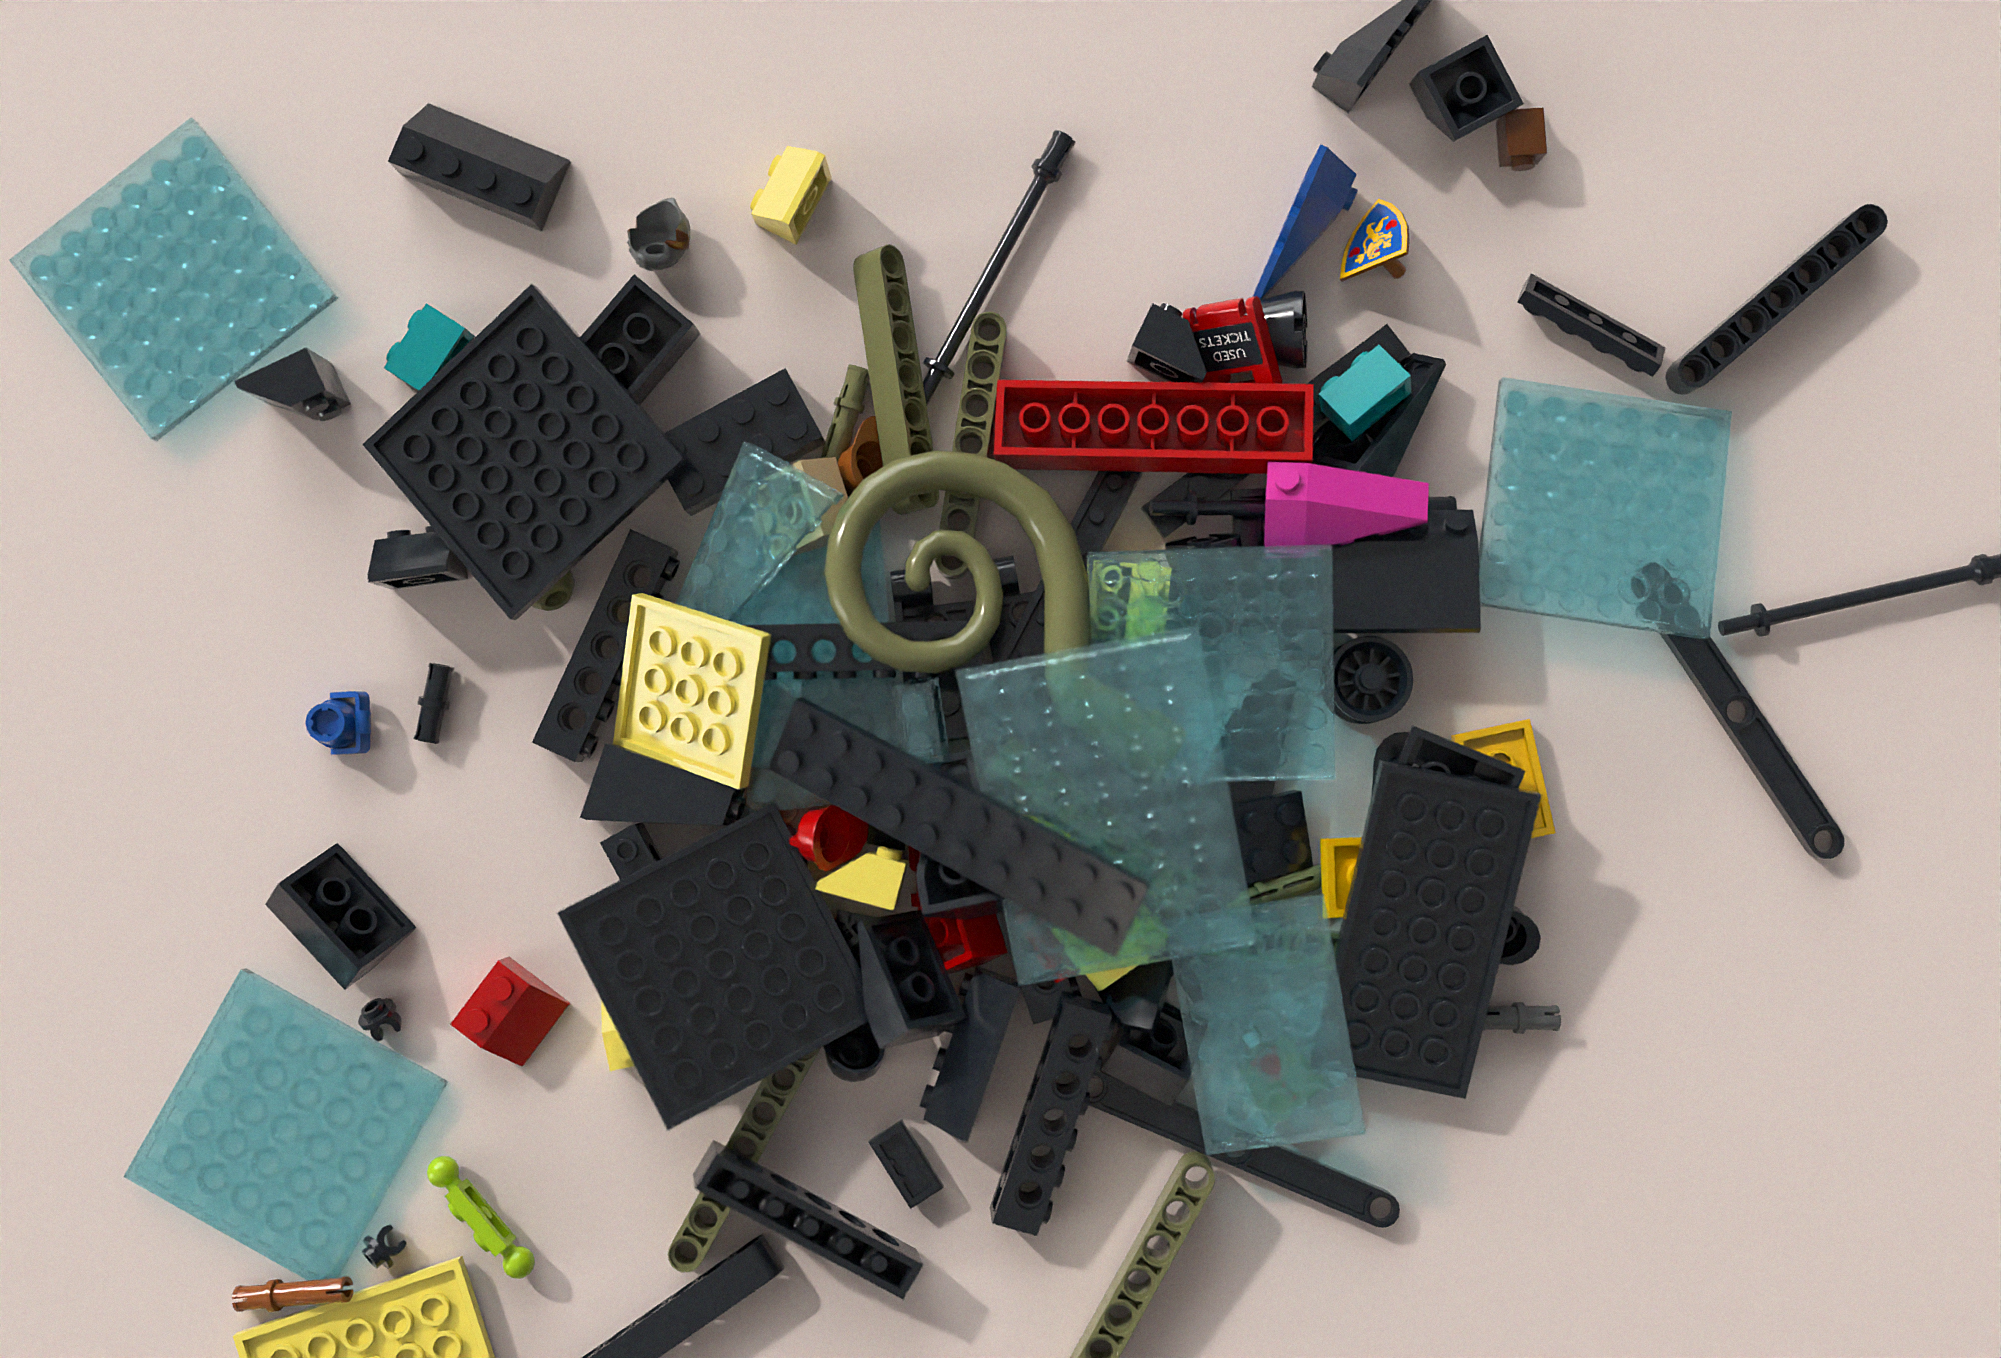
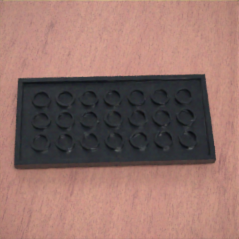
(1429, 922)

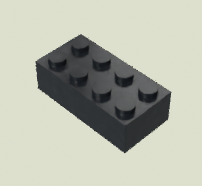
(640, 337)
(765, 414)

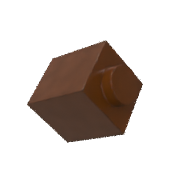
(1521, 138)

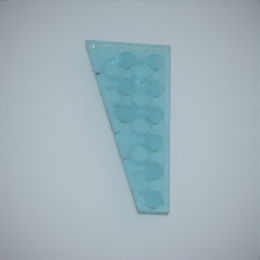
(753, 532)

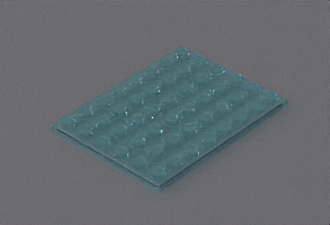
(1128, 762)

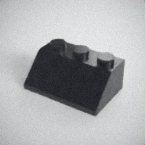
(339, 915)

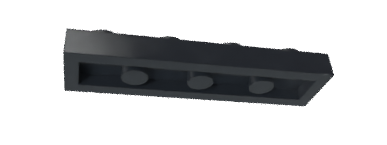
(1592, 325)

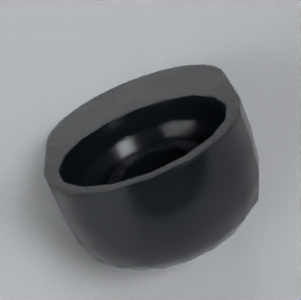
(854, 1054)

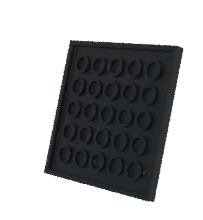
(524, 452)
(718, 965)

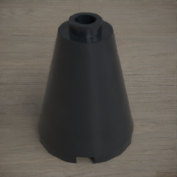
(1287, 327)

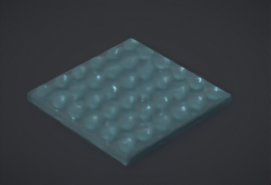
(173, 279)
(1603, 508)
(1262, 640)
(285, 1128)

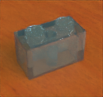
(921, 719)

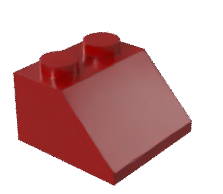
(510, 1012)

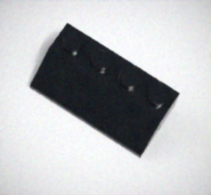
(479, 165)
(970, 1053)

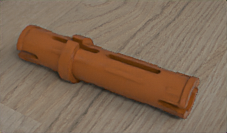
(277, 1294)

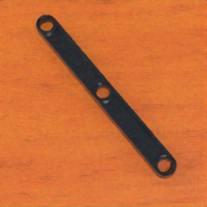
(1757, 743)
(1271, 1163)

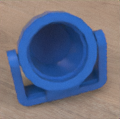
(342, 723)

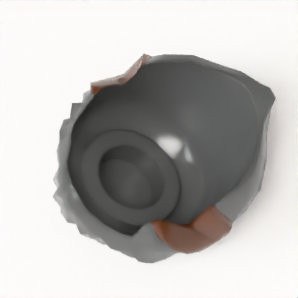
(659, 236)

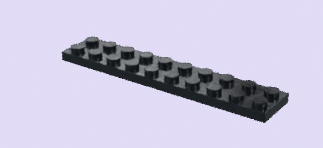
(960, 826)

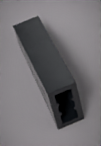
(651, 791)

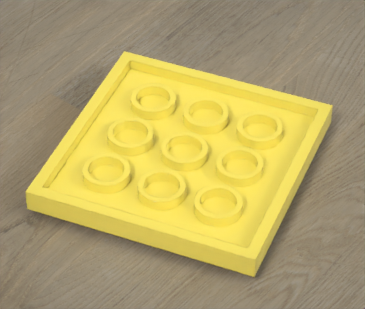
(691, 689)

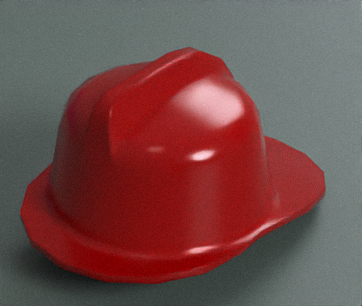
(830, 836)

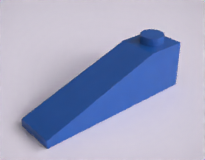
(1318, 202)

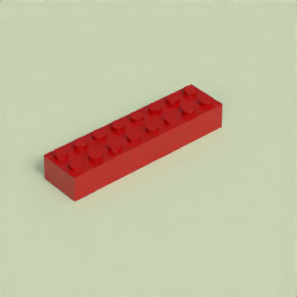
(1152, 426)

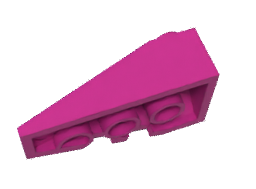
(1337, 505)

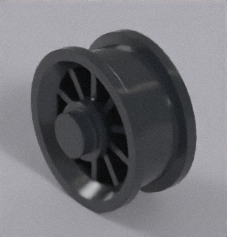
(1370, 680)

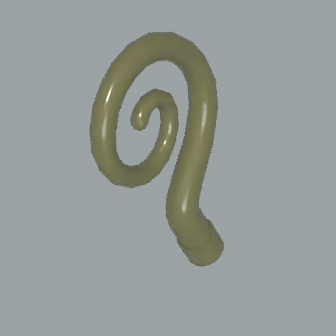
(1034, 508)

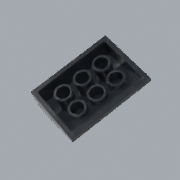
(1410, 579)

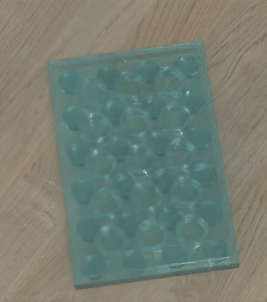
(1270, 1034)

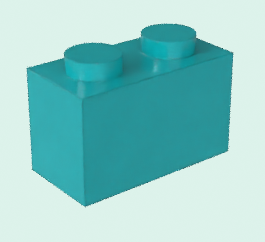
(426, 347)
(1364, 392)

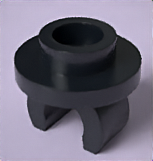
(379, 1012)
(378, 1252)

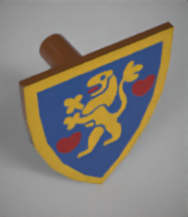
(1377, 242)

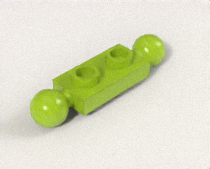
(471, 1207)

